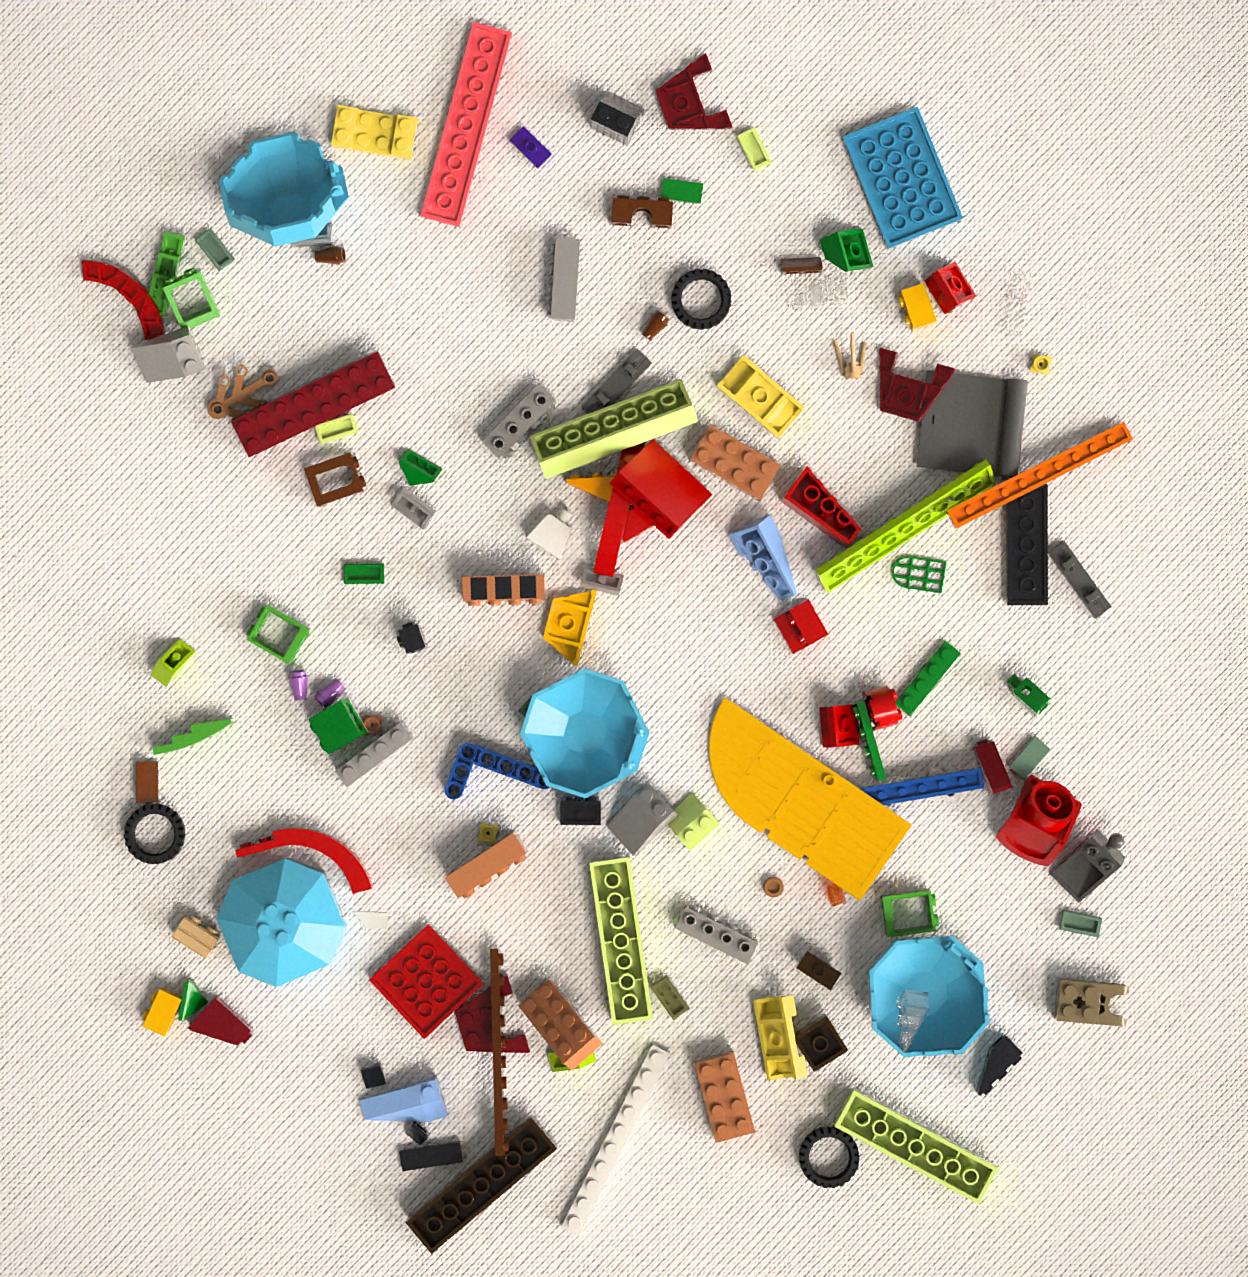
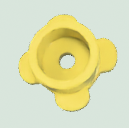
(1046, 360)
(493, 829)

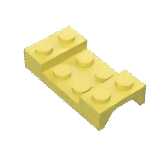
(374, 132)
(760, 397)
(778, 1037)

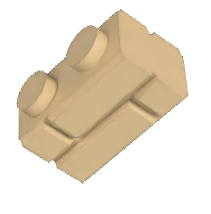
(196, 936)

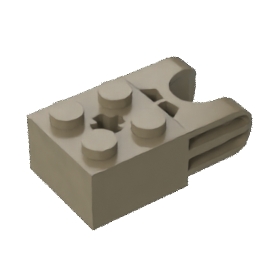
(1094, 1003)

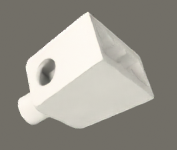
(552, 533)

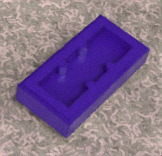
(530, 147)

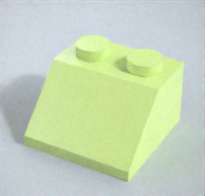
(693, 822)

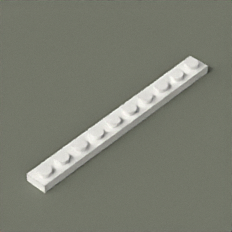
(615, 1139)

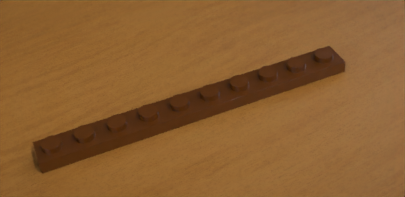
(499, 1060)

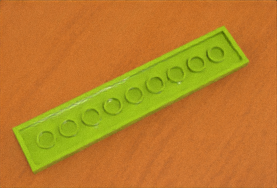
(905, 526)

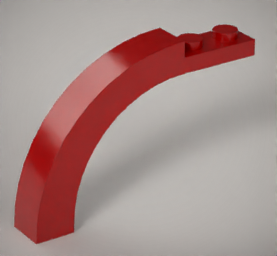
(614, 522)
(337, 851)

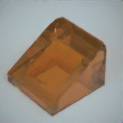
(835, 894)

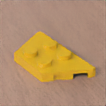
(569, 624)

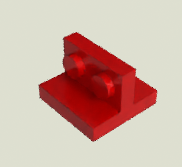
(949, 287)
(800, 626)
(839, 726)

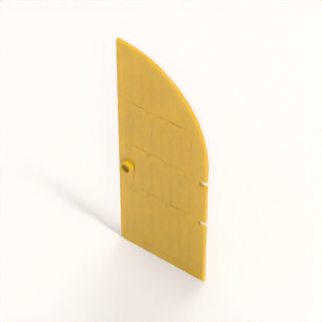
(801, 801)

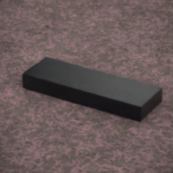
(431, 1156)

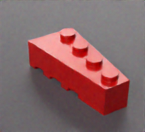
(821, 509)

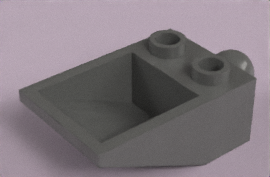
(1090, 864)

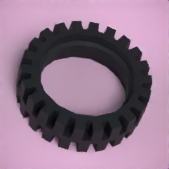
(718, 281)
(137, 851)
(834, 1181)

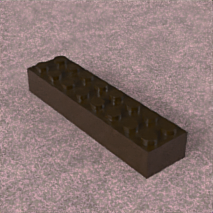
(481, 1185)

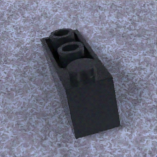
(999, 1058)

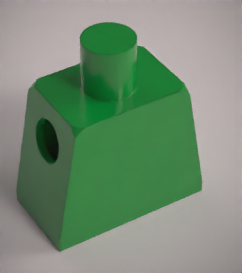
(1035, 701)

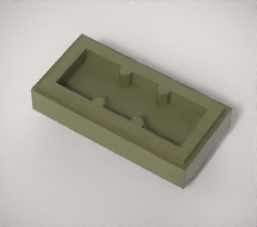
(669, 997)

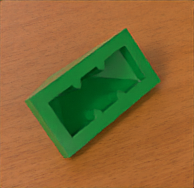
(418, 469)
(191, 1000)

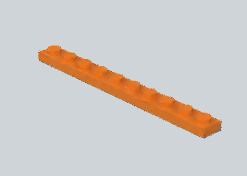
(1039, 475)

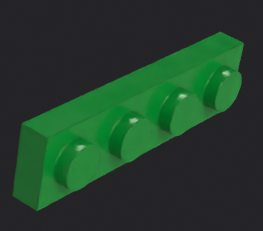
(927, 678)
(866, 731)

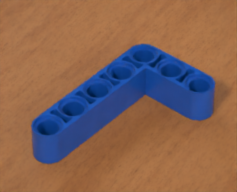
(495, 766)

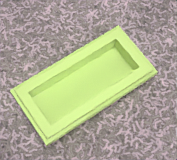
(753, 148)
(336, 428)

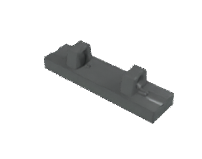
(618, 382)
(1079, 580)

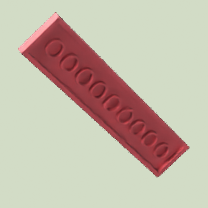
(466, 124)

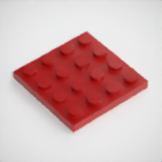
(426, 981)

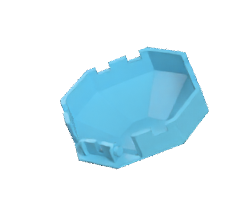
(283, 190)
(584, 733)
(281, 922)
(954, 991)

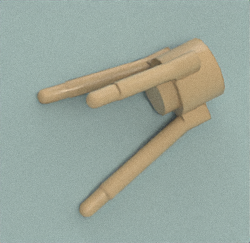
(852, 370)

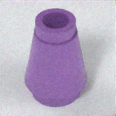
(298, 682)
(329, 693)

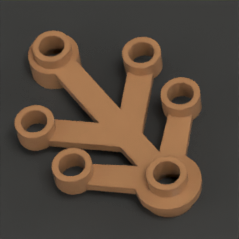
(239, 396)

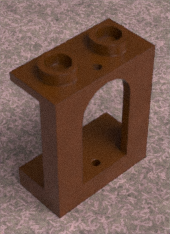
(344, 460)

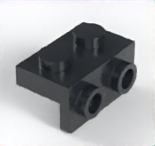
(580, 812)

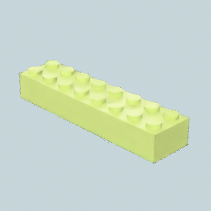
(613, 428)
(621, 940)
(915, 1146)

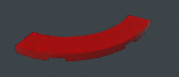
(131, 290)

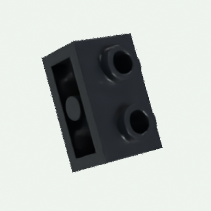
(411, 638)

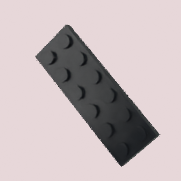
(1027, 549)

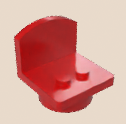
(1040, 821)

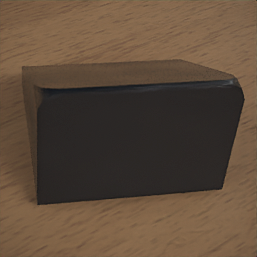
(373, 1076)
(417, 1133)

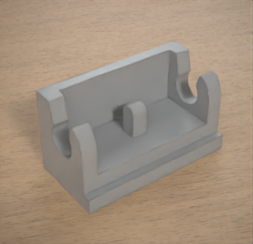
(324, 238)
(414, 508)

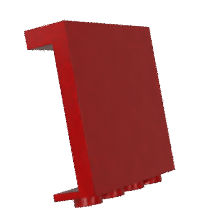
(660, 488)

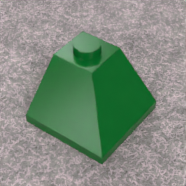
(847, 250)

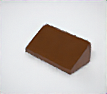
(801, 265)
(147, 781)

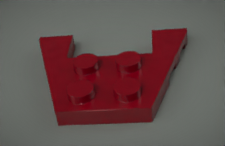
(682, 102)
(905, 395)
(476, 1024)

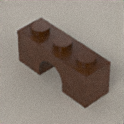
(659, 210)

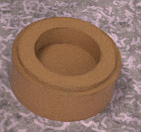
(773, 887)

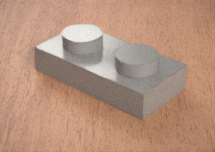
(600, 582)

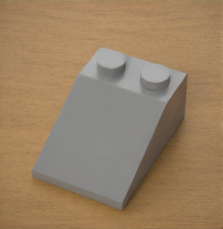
(168, 356)
(642, 819)

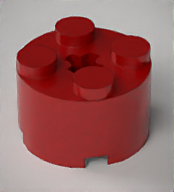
(882, 707)

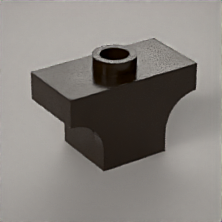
(818, 970)

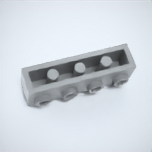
(565, 279)
(519, 422)
(370, 757)
(717, 935)

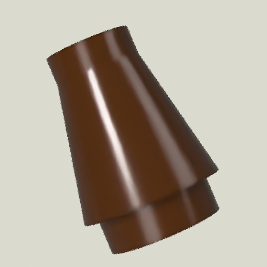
(331, 255)
(655, 325)

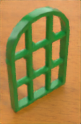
(925, 579)

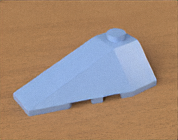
(764, 549)
(413, 1103)

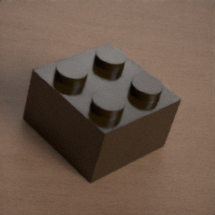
(820, 1043)

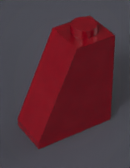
(991, 766)
(222, 1023)

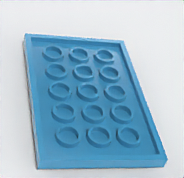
(902, 178)

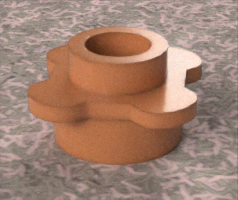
(377, 724)

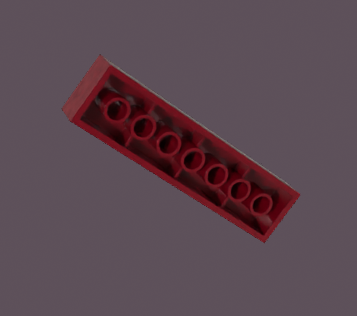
(313, 403)

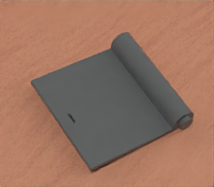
(974, 422)

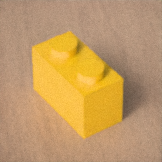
(917, 307)
(163, 1011)

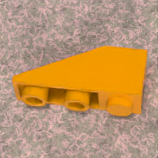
(595, 485)

